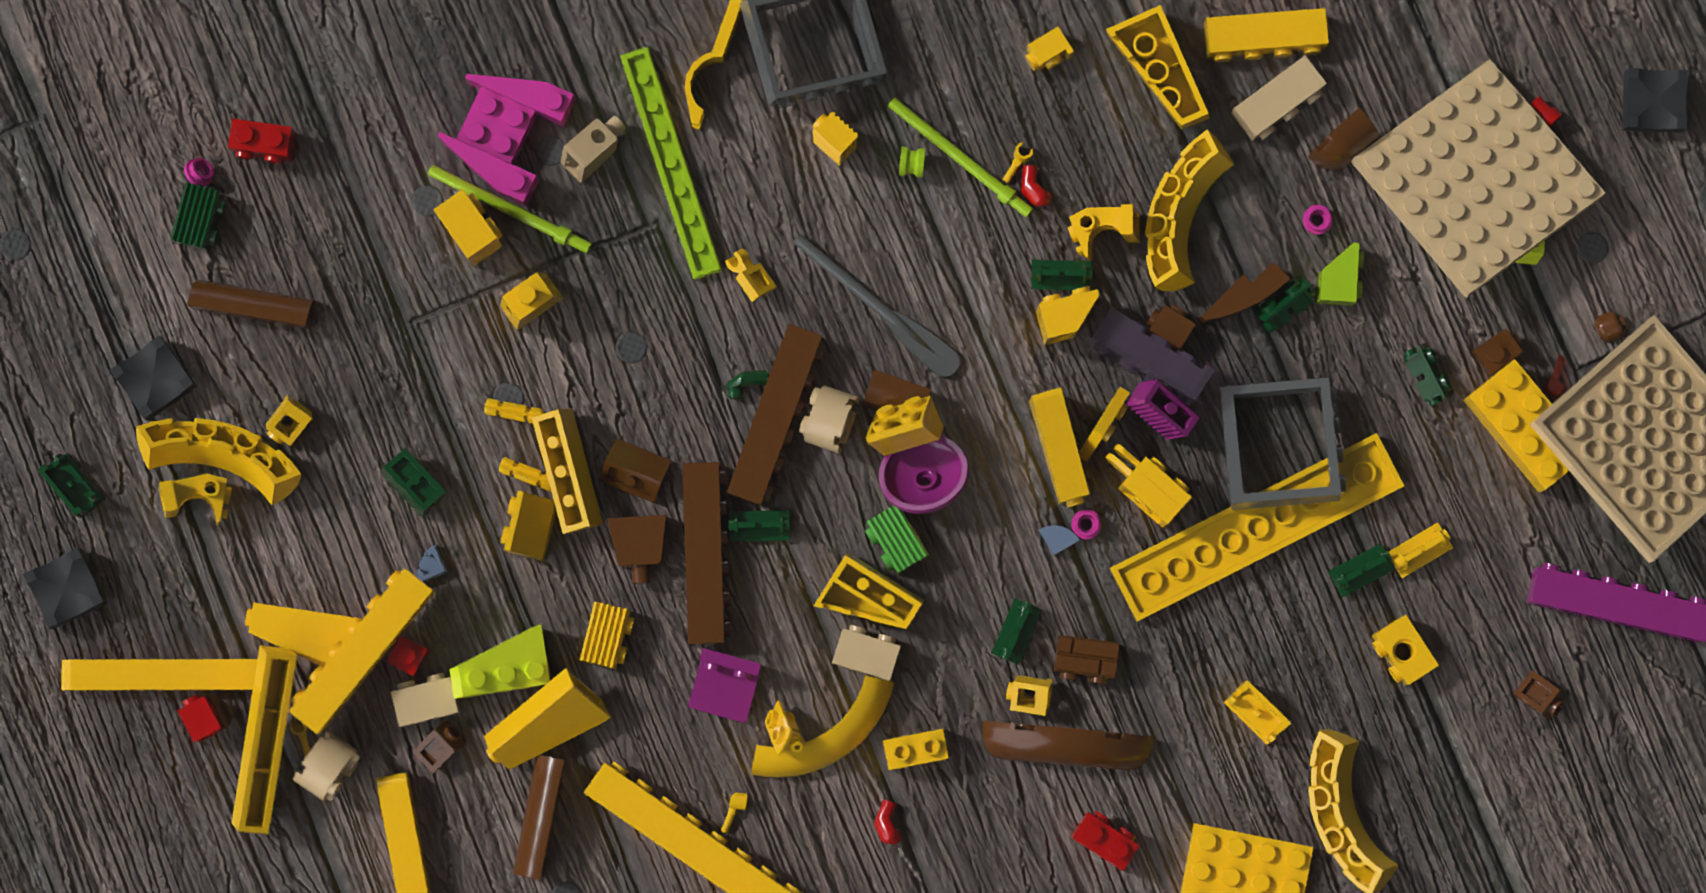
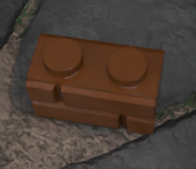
(1086, 658)

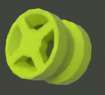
(912, 162)

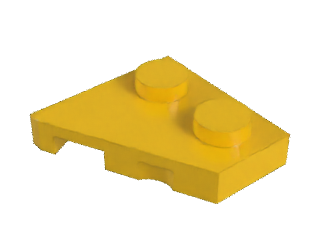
(1103, 428)

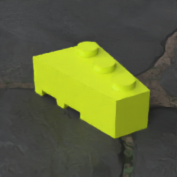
(503, 668)

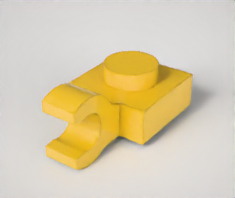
(751, 277)

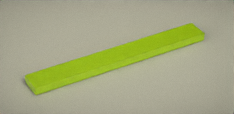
(671, 163)

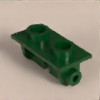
(1060, 275)
(1274, 311)
(1425, 363)
(759, 525)
(1361, 570)
(1016, 631)

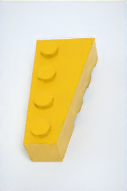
(1156, 57)

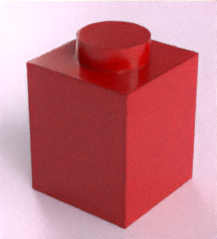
(408, 656)
(200, 718)

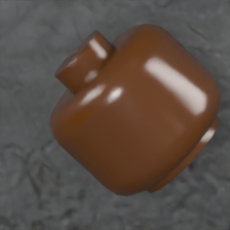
(1610, 326)

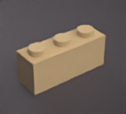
(1279, 99)

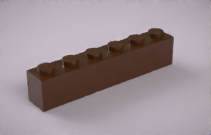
(775, 415)
(704, 553)

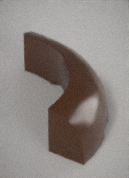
(1066, 745)

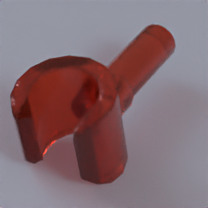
(1553, 386)

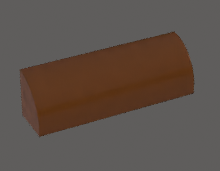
(251, 304)
(539, 817)

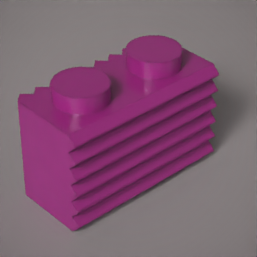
(1162, 409)

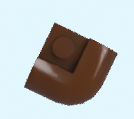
(1345, 142)

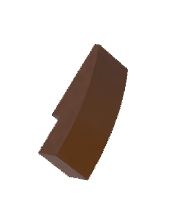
(1246, 294)

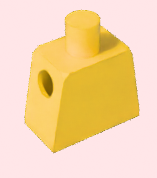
(530, 299)

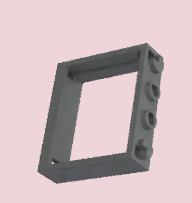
(812, 92)
(1284, 497)

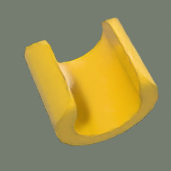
(1018, 160)
(300, 730)
(737, 801)

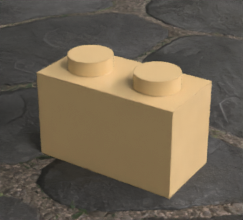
(866, 653)
(424, 701)

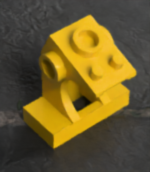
(1122, 219)
(176, 493)

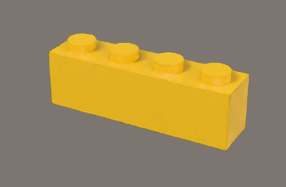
(1266, 33)
(567, 470)

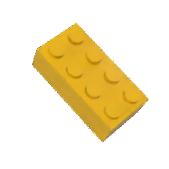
(1506, 409)

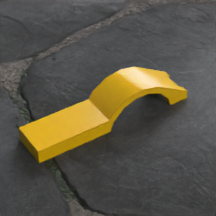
(716, 56)

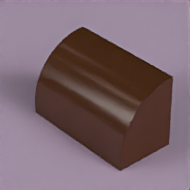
(890, 390)

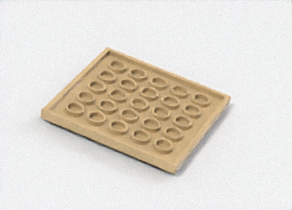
(1478, 178)
(1637, 437)

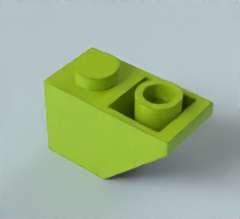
(1339, 280)

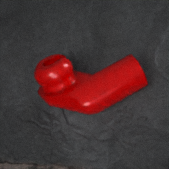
(1032, 189)
(884, 824)

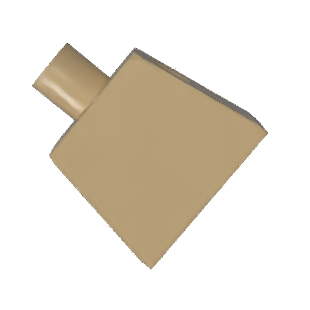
(582, 153)

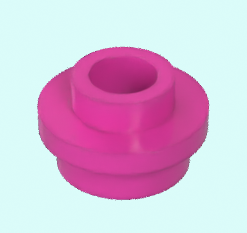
(199, 171)
(1324, 213)
(1090, 515)

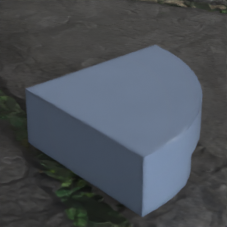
(1058, 538)
(431, 565)

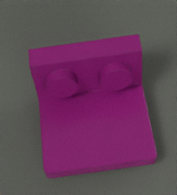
(724, 685)

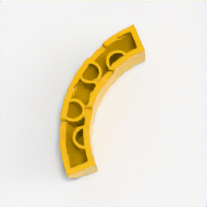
(1175, 207)
(222, 447)
(835, 742)
(1336, 813)

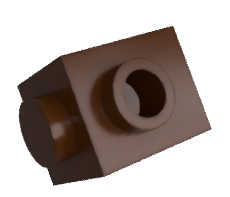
(1171, 325)

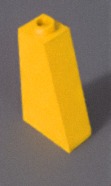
(1059, 447)
(302, 631)
(546, 720)

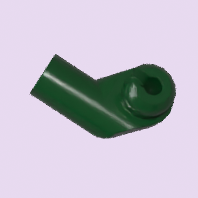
(745, 379)

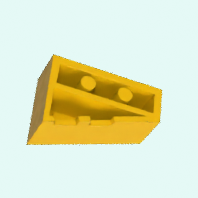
(868, 594)

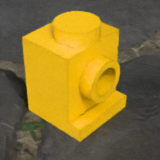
(1048, 50)
(288, 433)
(1036, 704)

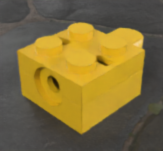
(1150, 486)

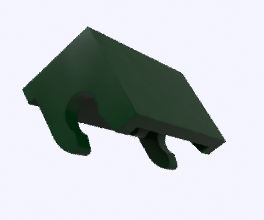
(413, 482)
(71, 485)

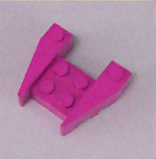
(499, 128)

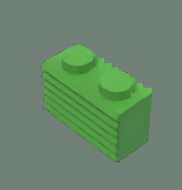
(896, 539)

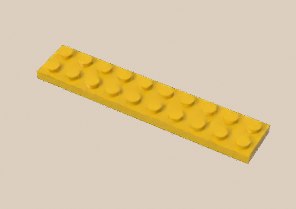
(1247, 535)

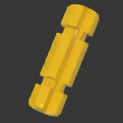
(511, 410)
(524, 473)

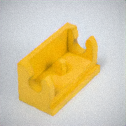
(1257, 712)

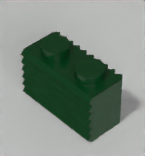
(198, 217)

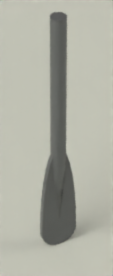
(921, 342)

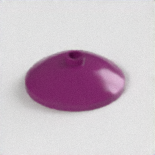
(935, 463)

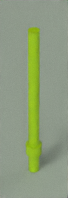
(1006, 194)
(561, 234)

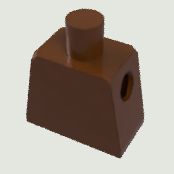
(639, 543)

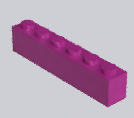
(1617, 603)

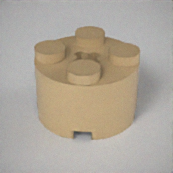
(829, 418)
(326, 766)

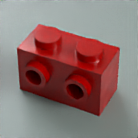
(261, 140)
(1100, 838)

